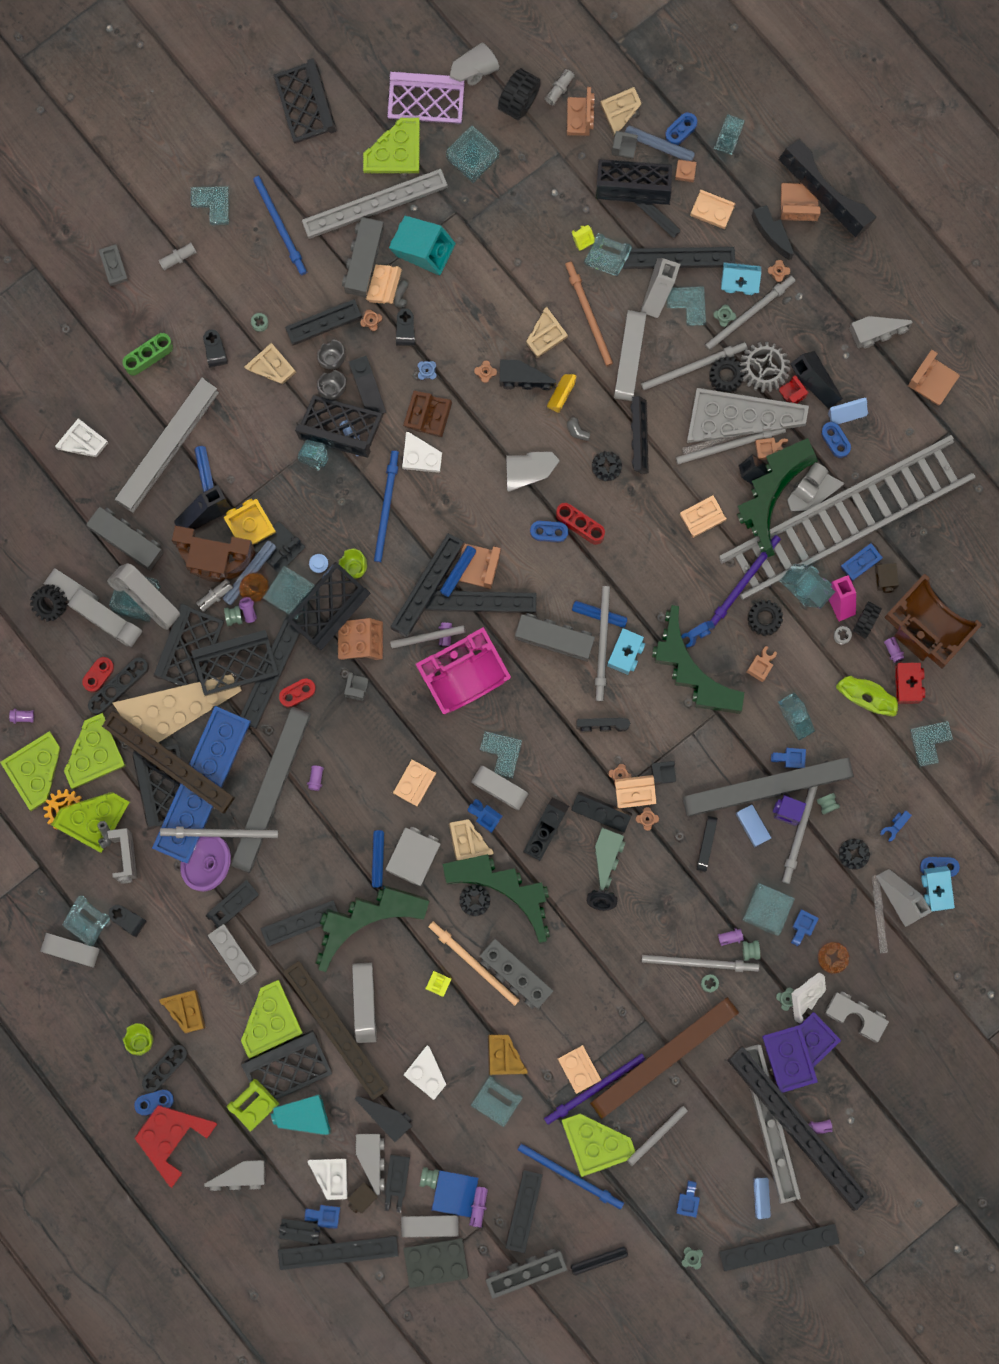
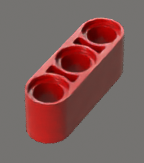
(584, 532)

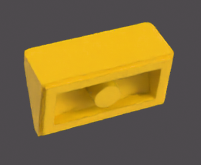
(561, 392)

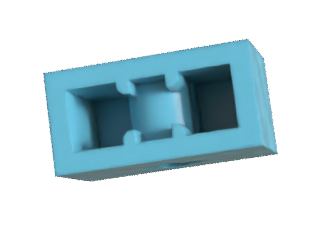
(732, 273)
(626, 663)
(944, 897)

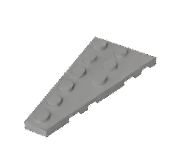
(730, 415)

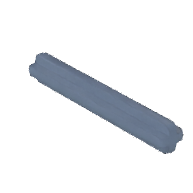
(661, 144)
(253, 567)

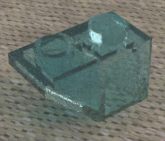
(729, 134)
(313, 454)
(796, 716)

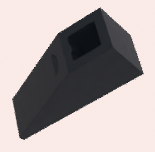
(519, 374)
(816, 378)
(204, 509)
(546, 828)

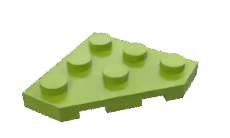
(395, 150)
(93, 754)
(34, 769)
(82, 818)
(270, 1021)
(595, 1144)

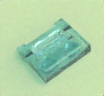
(606, 260)
(81, 925)
(493, 1107)

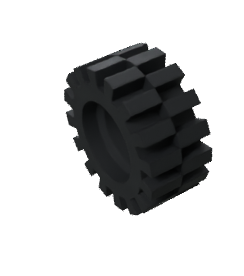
(726, 364)
(56, 598)
(773, 610)
(867, 619)

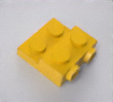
(249, 522)

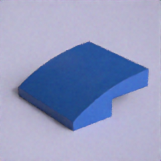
(455, 1193)

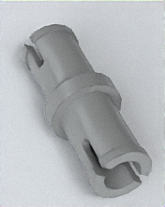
(559, 87)
(177, 256)
(214, 595)

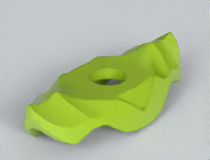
(881, 703)

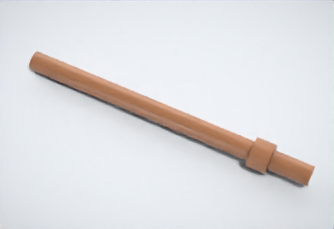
(575, 281)

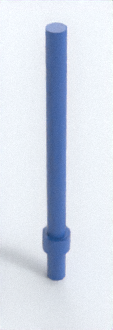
(295, 255)
(392, 470)
(604, 1196)

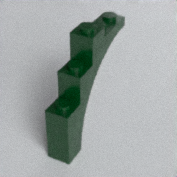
(782, 469)
(687, 674)
(479, 871)
(363, 912)

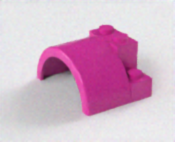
(462, 673)

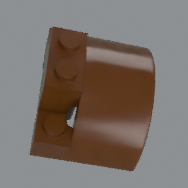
(211, 558)
(929, 625)

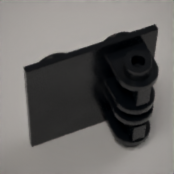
(286, 550)

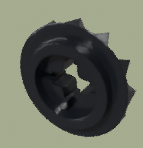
(601, 472)
(845, 855)
(602, 900)
(474, 910)

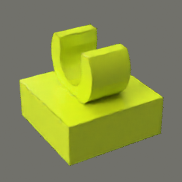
(583, 237)
(438, 984)

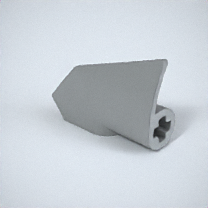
(474, 65)
(529, 468)
(813, 489)

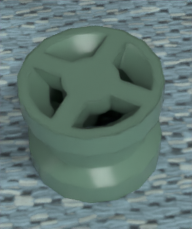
(233, 615)
(828, 803)
(751, 950)
(429, 1178)

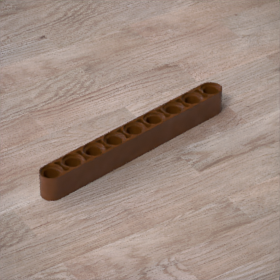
(664, 1058)

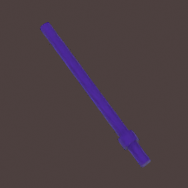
(721, 612)
(562, 1110)

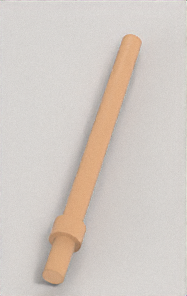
(445, 937)

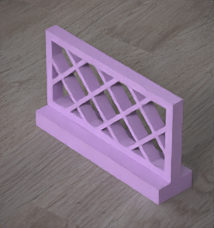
(425, 81)

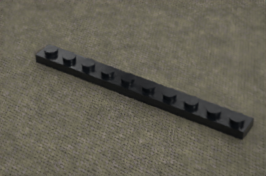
(797, 1128)

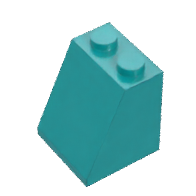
(422, 244)
(303, 1115)

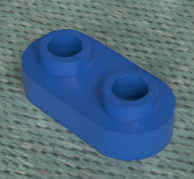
(679, 128)
(836, 440)
(549, 529)
(940, 862)
(153, 1100)

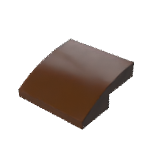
(427, 413)

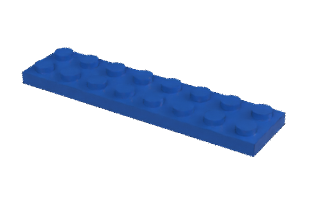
(214, 760)

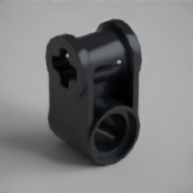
(405, 330)
(214, 351)
(129, 921)

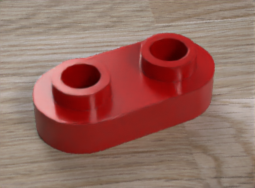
(98, 674)
(296, 691)

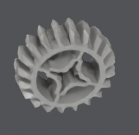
(770, 370)

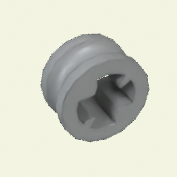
(837, 637)

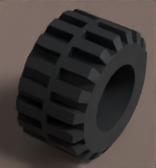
(519, 94)

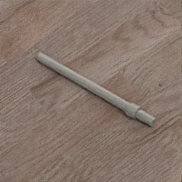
(777, 290)
(727, 352)
(728, 445)
(600, 681)
(180, 832)
(791, 863)
(738, 965)

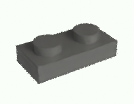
(113, 265)

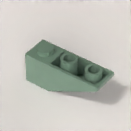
(606, 850)

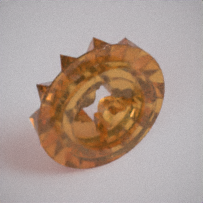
(253, 579)
(825, 961)

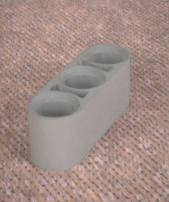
(66, 584)
(499, 787)
(70, 950)
(429, 1226)

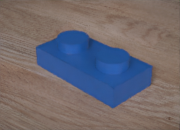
(861, 562)

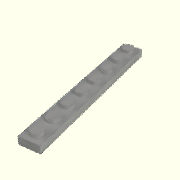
(374, 203)

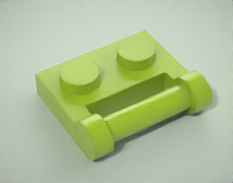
(257, 1110)

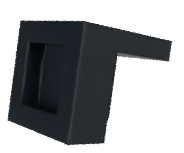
(752, 469)
(663, 772)

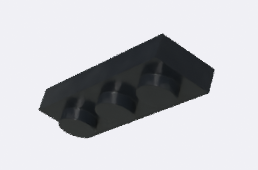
(601, 812)

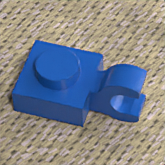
(700, 631)
(792, 757)
(486, 816)
(899, 821)
(804, 925)
(688, 1202)
(326, 1217)

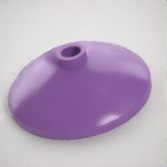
(199, 872)

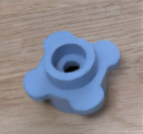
(426, 365)

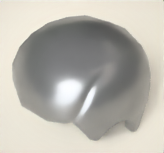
(331, 355)
(331, 385)

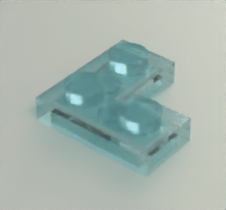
(214, 197)
(693, 300)
(924, 741)
(507, 752)

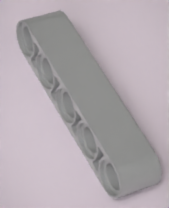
(630, 355)

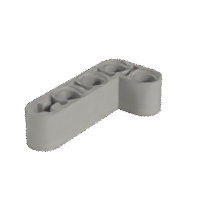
(131, 581)
(104, 618)
(364, 1003)

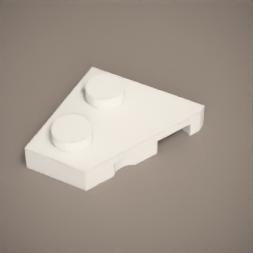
(82, 440)
(420, 455)
(807, 996)
(426, 1074)
(331, 1177)

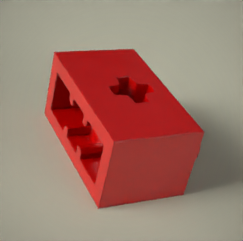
(905, 693)

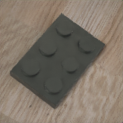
(435, 1263)

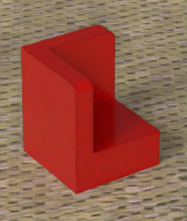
(793, 391)

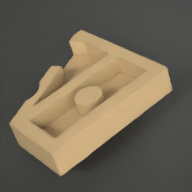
(620, 108)
(546, 334)
(271, 365)
(466, 841)

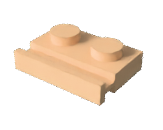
(712, 209)
(383, 284)
(703, 516)
(414, 783)
(635, 791)
(579, 1069)

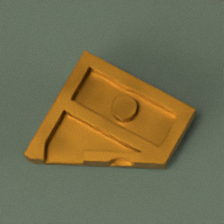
(185, 1010)
(503, 1056)

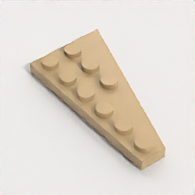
(171, 709)

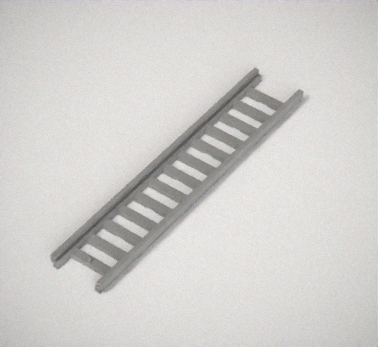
(836, 501)

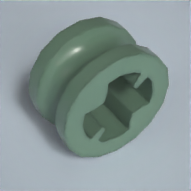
(259, 328)
(706, 978)

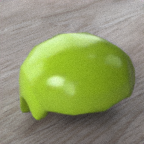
(354, 563)
(138, 1039)

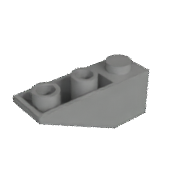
(659, 286)
(873, 329)
(905, 899)
(369, 1154)
(245, 1173)

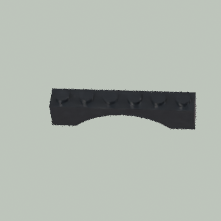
(849, 213)

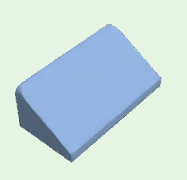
(848, 411)
(753, 825)
(761, 1198)

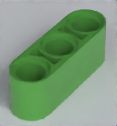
(143, 362)

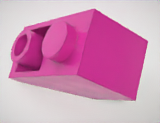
(844, 598)

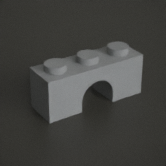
(232, 954)
(872, 1023)

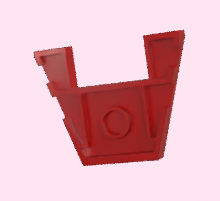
(163, 1133)

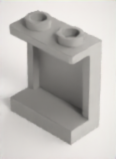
(128, 856)
(413, 856)

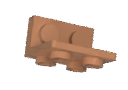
(580, 114)
(798, 203)
(933, 379)
(482, 567)
(361, 639)

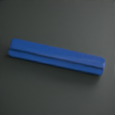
(204, 468)
(458, 571)
(595, 612)
(377, 866)

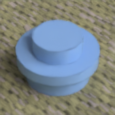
(318, 563)

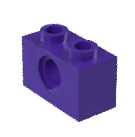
(789, 810)

